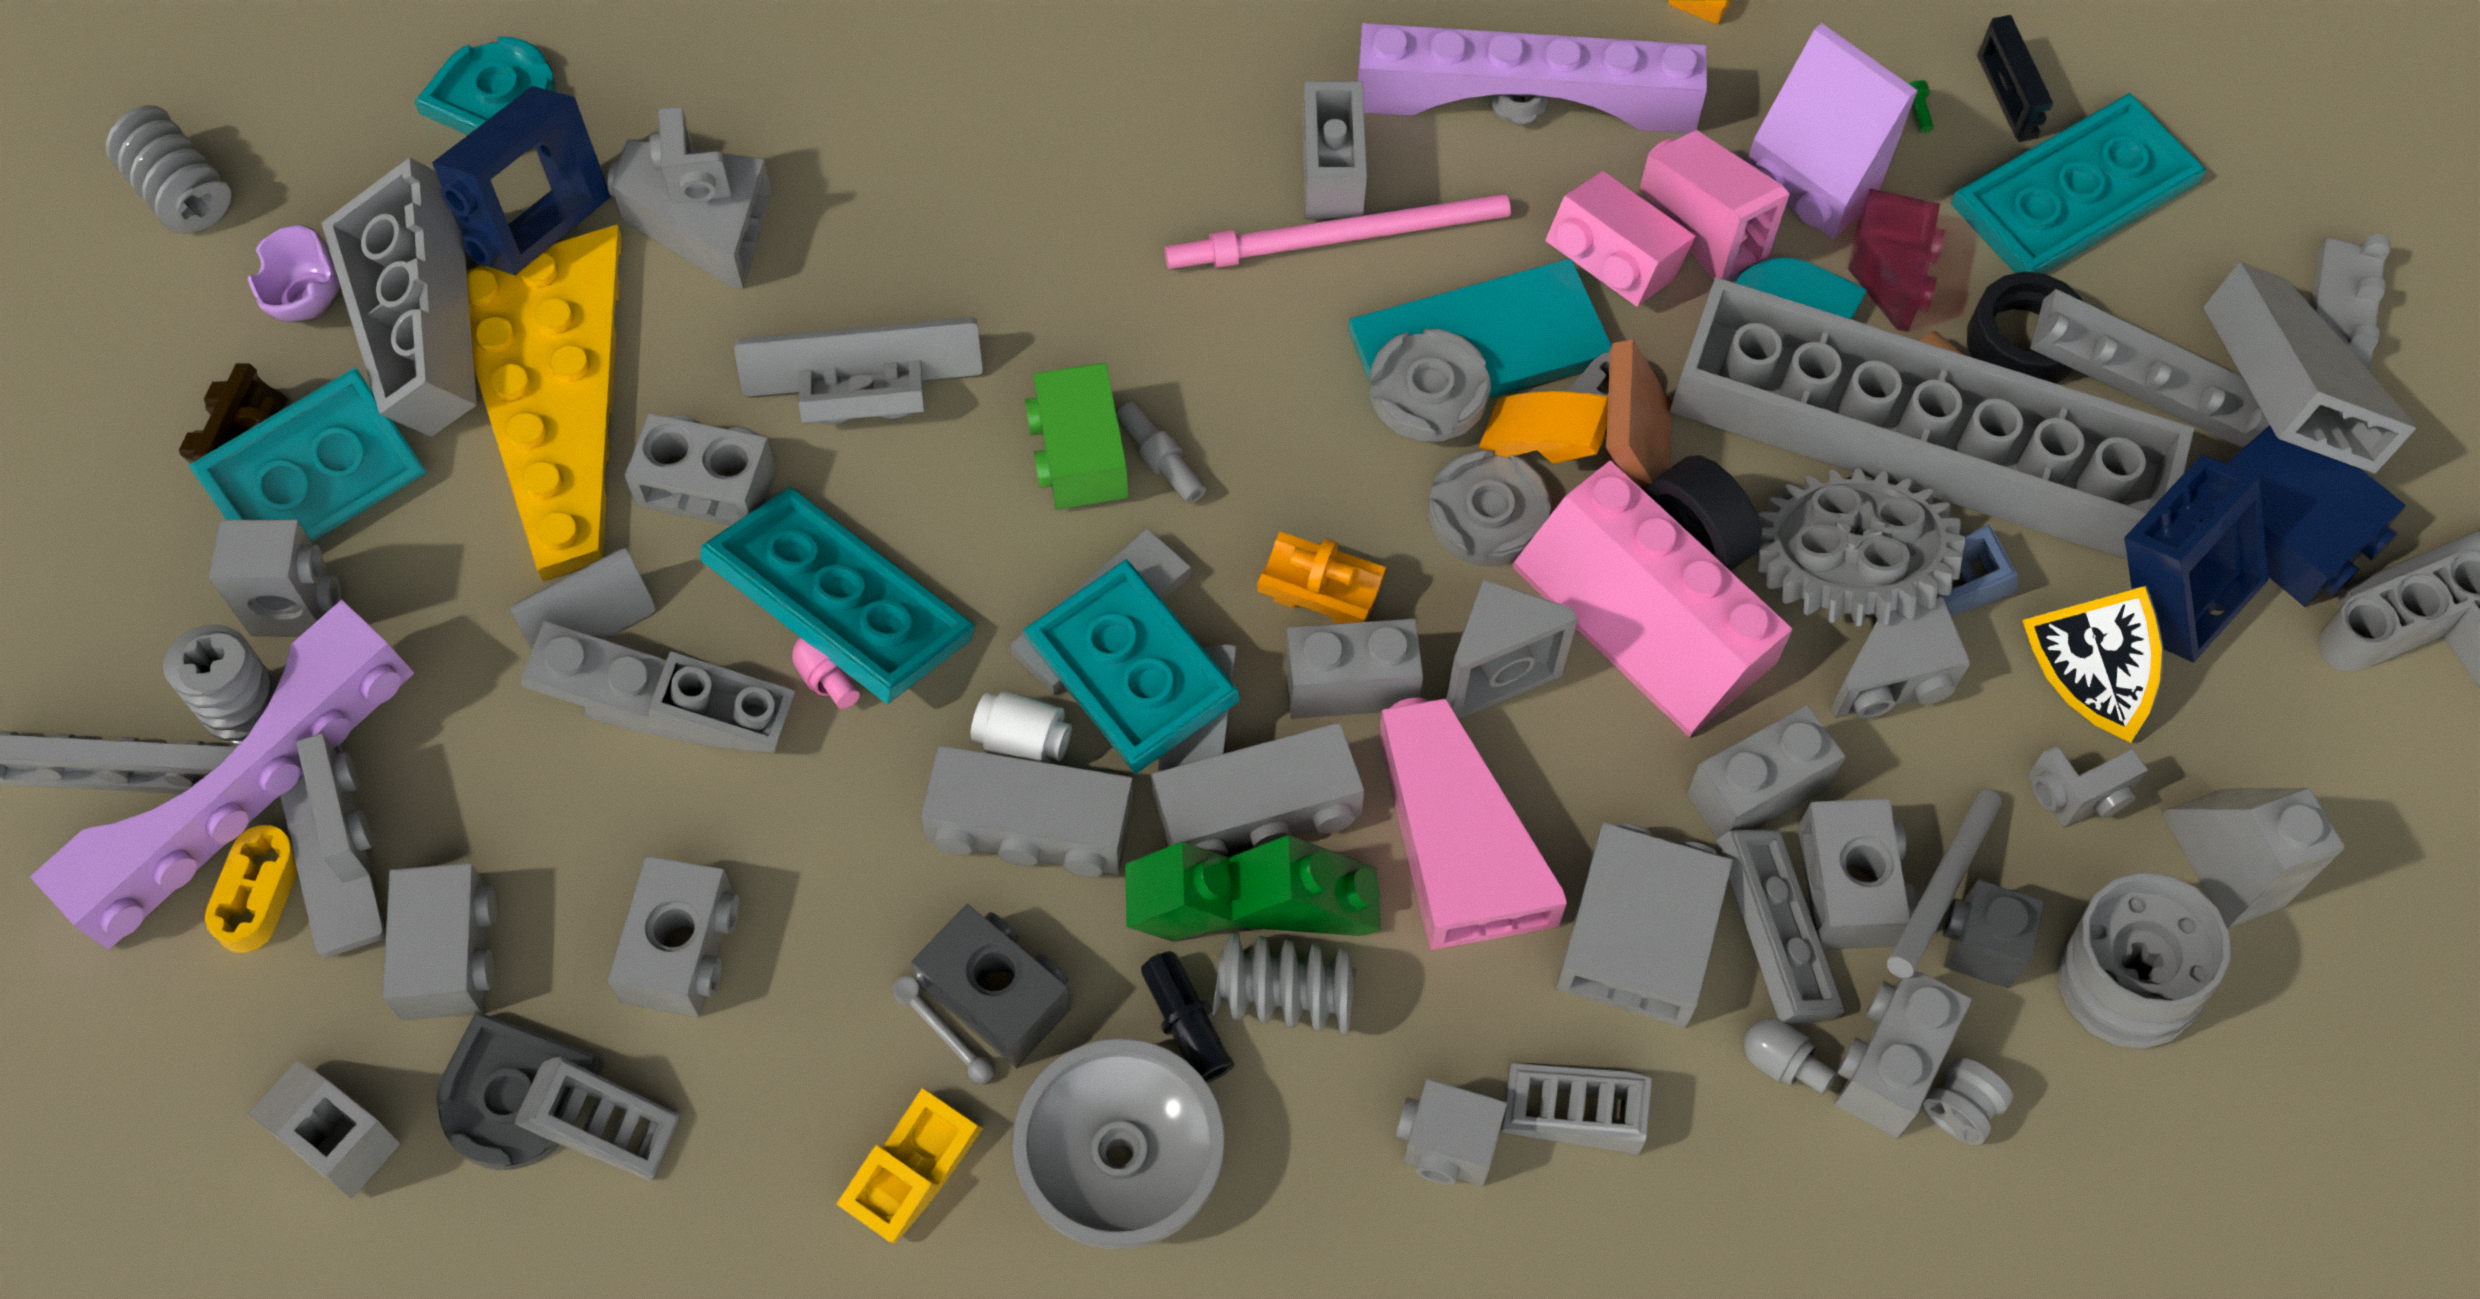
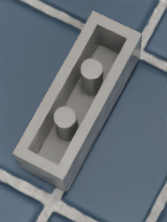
(1261, 793)
(1027, 811)

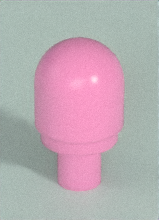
(823, 675)

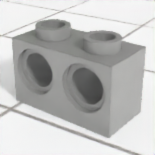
(697, 482)

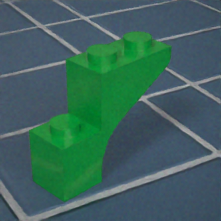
(1267, 887)

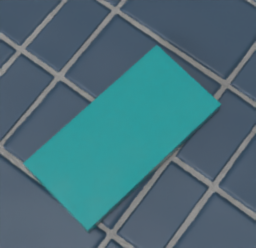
(2078, 187)
(1523, 324)
(837, 594)

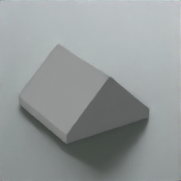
(1508, 648)

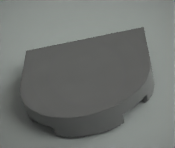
(488, 1086)

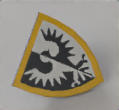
(2103, 658)

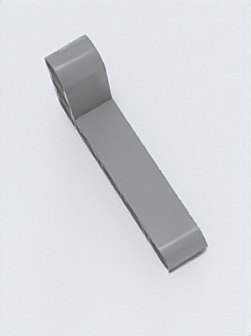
(2442, 603)

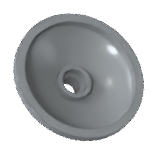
(1107, 1099)

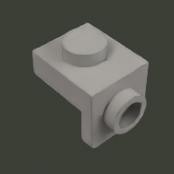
(686, 174)
(2076, 796)

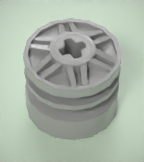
(2163, 936)

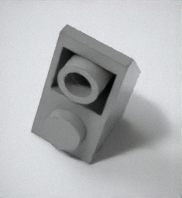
(1904, 663)
(325, 1128)

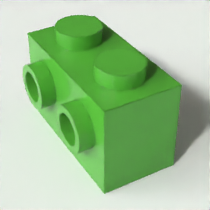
(1079, 434)

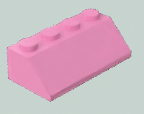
(1653, 599)

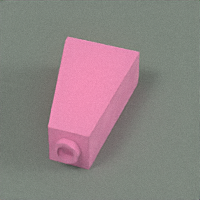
(1461, 836)

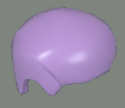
(295, 275)

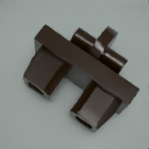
(234, 409)

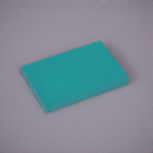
(312, 461)
(1131, 665)

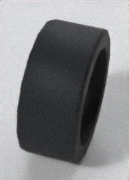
(2018, 292)
(1710, 508)

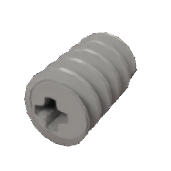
(167, 170)
(220, 680)
(1285, 983)

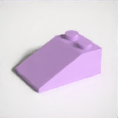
(1832, 131)

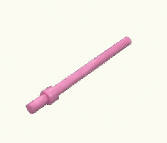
(1226, 248)

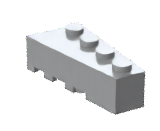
(407, 296)

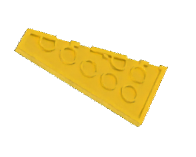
(548, 389)

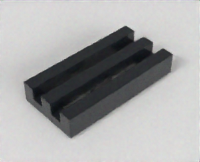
(2014, 78)

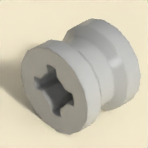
(1968, 1101)

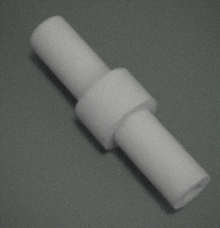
(1161, 452)

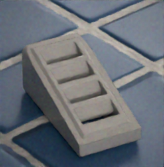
(1605, 1084)
(560, 1129)

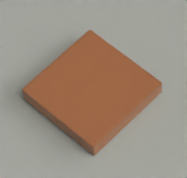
(1637, 416)

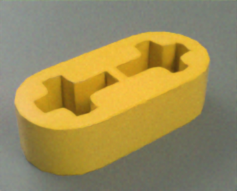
(245, 886)

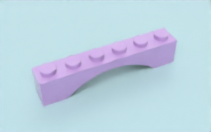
(1635, 80)
(127, 868)

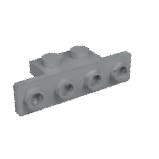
(860, 368)
(331, 849)

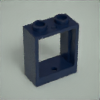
(568, 159)
(2200, 554)

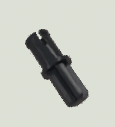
(1186, 1016)

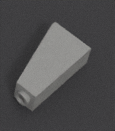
(2304, 373)

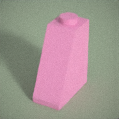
(1717, 199)

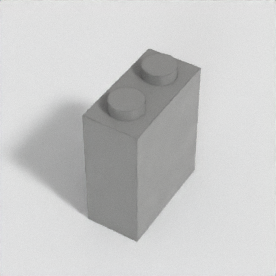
(1645, 924)

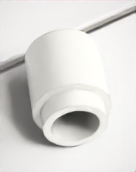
(1020, 727)

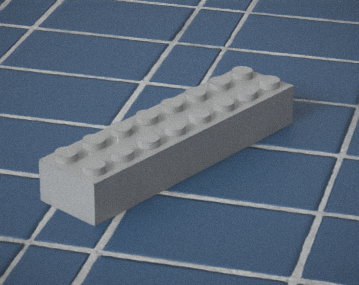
(1929, 416)

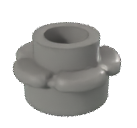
(1519, 113)

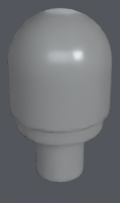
(1786, 1055)

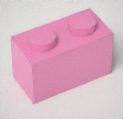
(1619, 238)

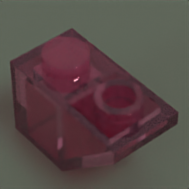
(1893, 253)

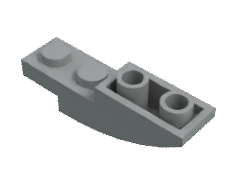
(655, 695)

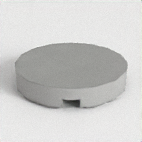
(1429, 385)
(1487, 507)

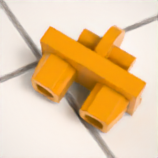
(1321, 579)

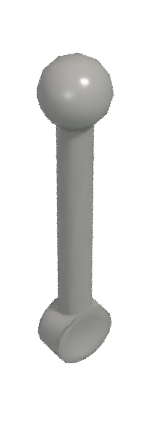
(906, 993)

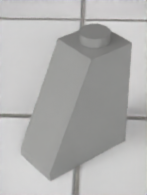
(710, 234)
(2254, 846)

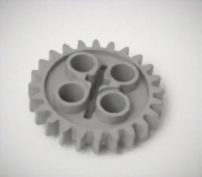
(1859, 547)

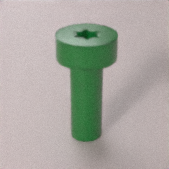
(1920, 106)

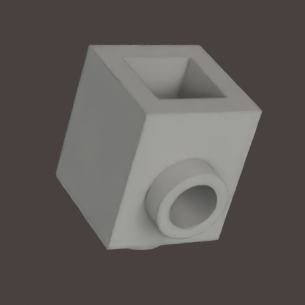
(1450, 1133)

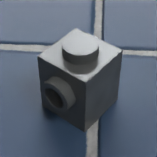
(1992, 933)

